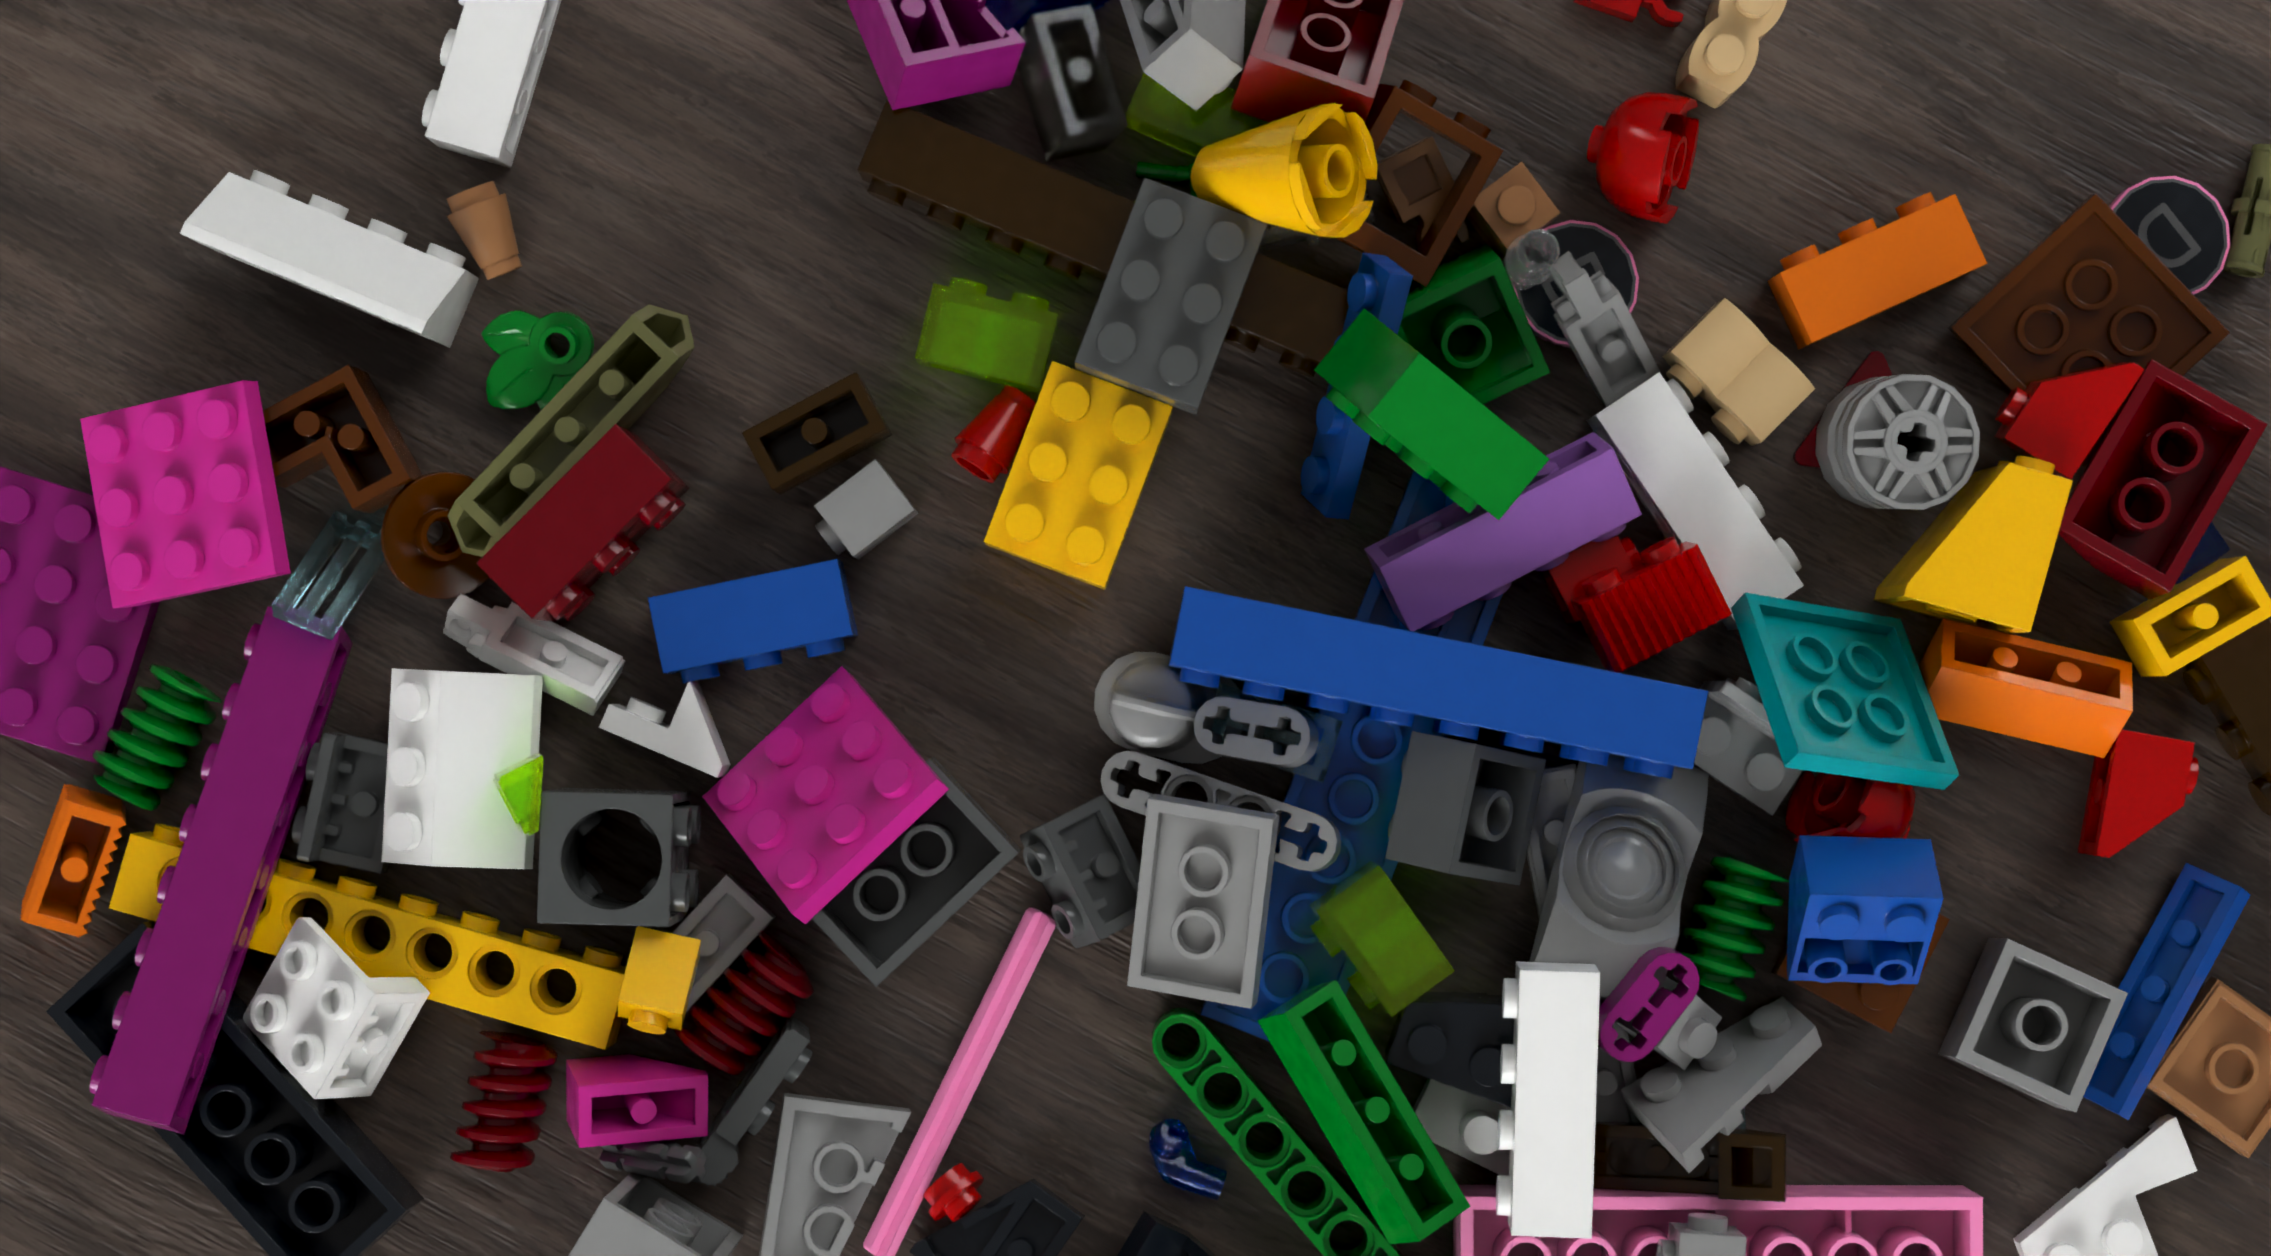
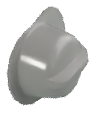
(1151, 710)

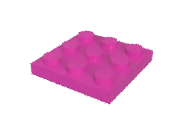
(185, 495)
(824, 794)

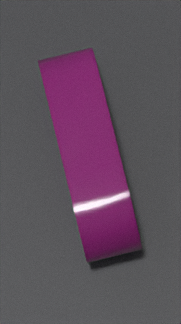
(1658, 1012)

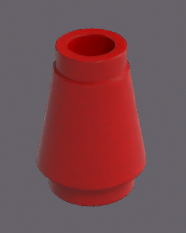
(994, 435)

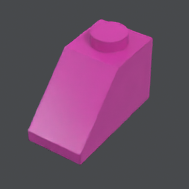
(634, 1100)

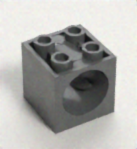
(575, 897)

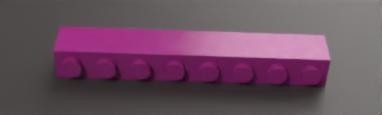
(220, 877)

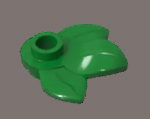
(527, 364)

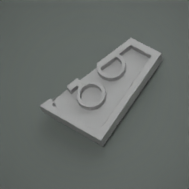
(1707, 1097)
(823, 1171)

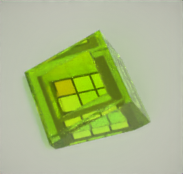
(521, 792)

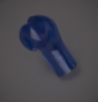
(1177, 1161)

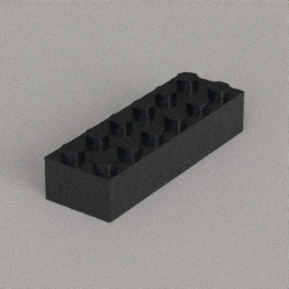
(255, 1137)

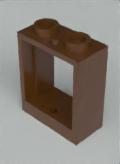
(1461, 131)

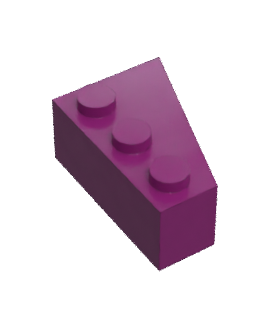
(936, 48)

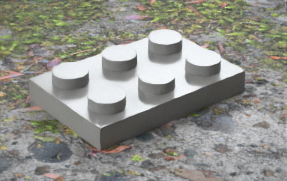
(1203, 900)

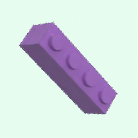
(1474, 556)

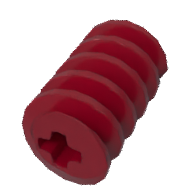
(747, 1007)
(506, 1103)

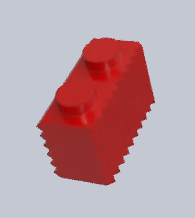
(1649, 605)

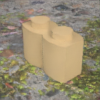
(1726, 48)
(1737, 374)

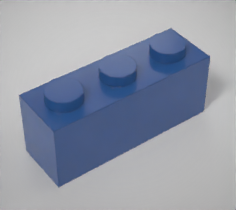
(753, 620)

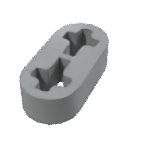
(1253, 746)

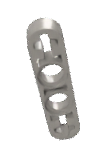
(1223, 794)

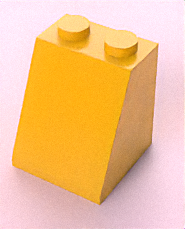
(1985, 549)

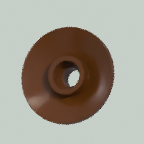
(427, 568)

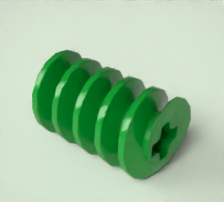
(155, 737)
(1731, 923)

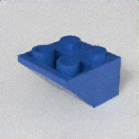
(1861, 909)

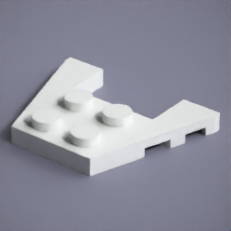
(2104, 1212)

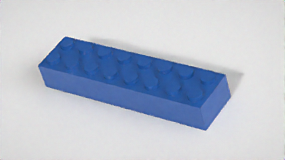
(1437, 679)

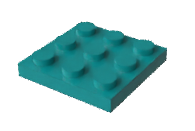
(1843, 692)

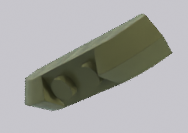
(606, 391)

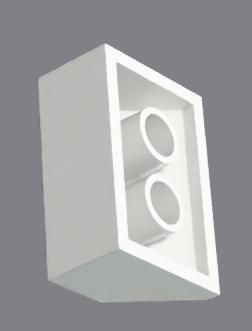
(442, 753)

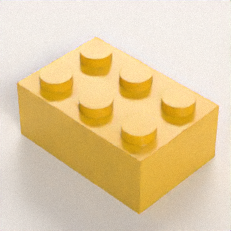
(1078, 475)

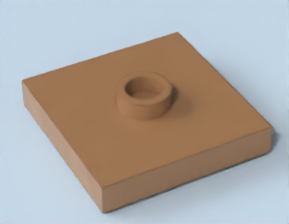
(2221, 1068)

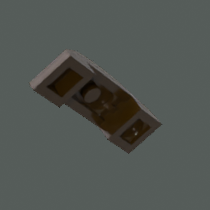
(1734, 1166)

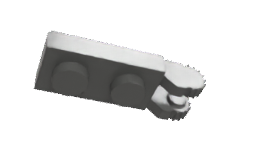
(749, 1103)

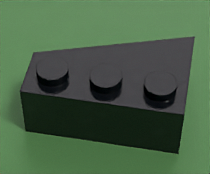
(1454, 1041)

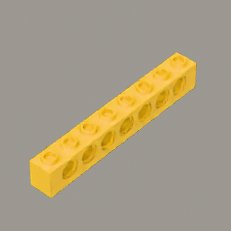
(463, 983)

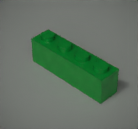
(1364, 1113)

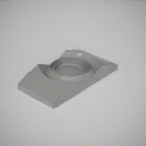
(1621, 868)

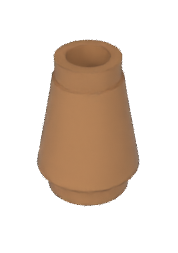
(486, 228)

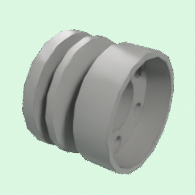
(1861, 437)

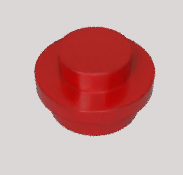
(954, 1193)

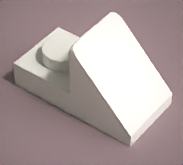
(688, 739)

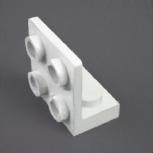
(329, 1017)

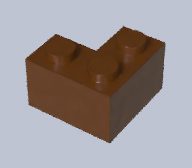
(345, 427)

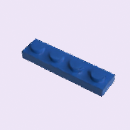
(1340, 445)
(2164, 984)

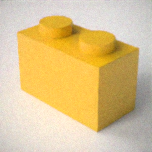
(2193, 617)

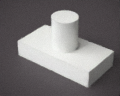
(1463, 1124)

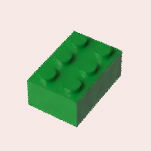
(1427, 418)

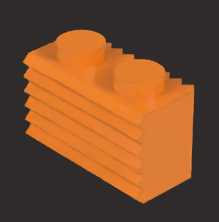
(73, 861)

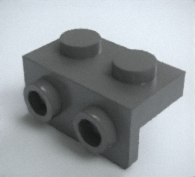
(344, 803)

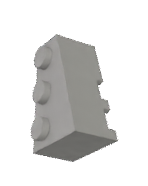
(1188, 44)

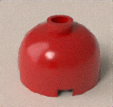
(1645, 153)
(1849, 807)

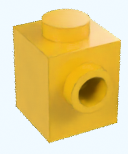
(658, 980)

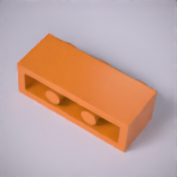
(1875, 268)
(2027, 688)

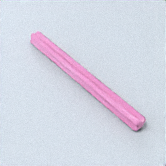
(960, 1083)

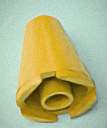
(1294, 172)

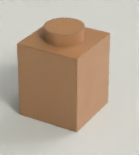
(1511, 209)

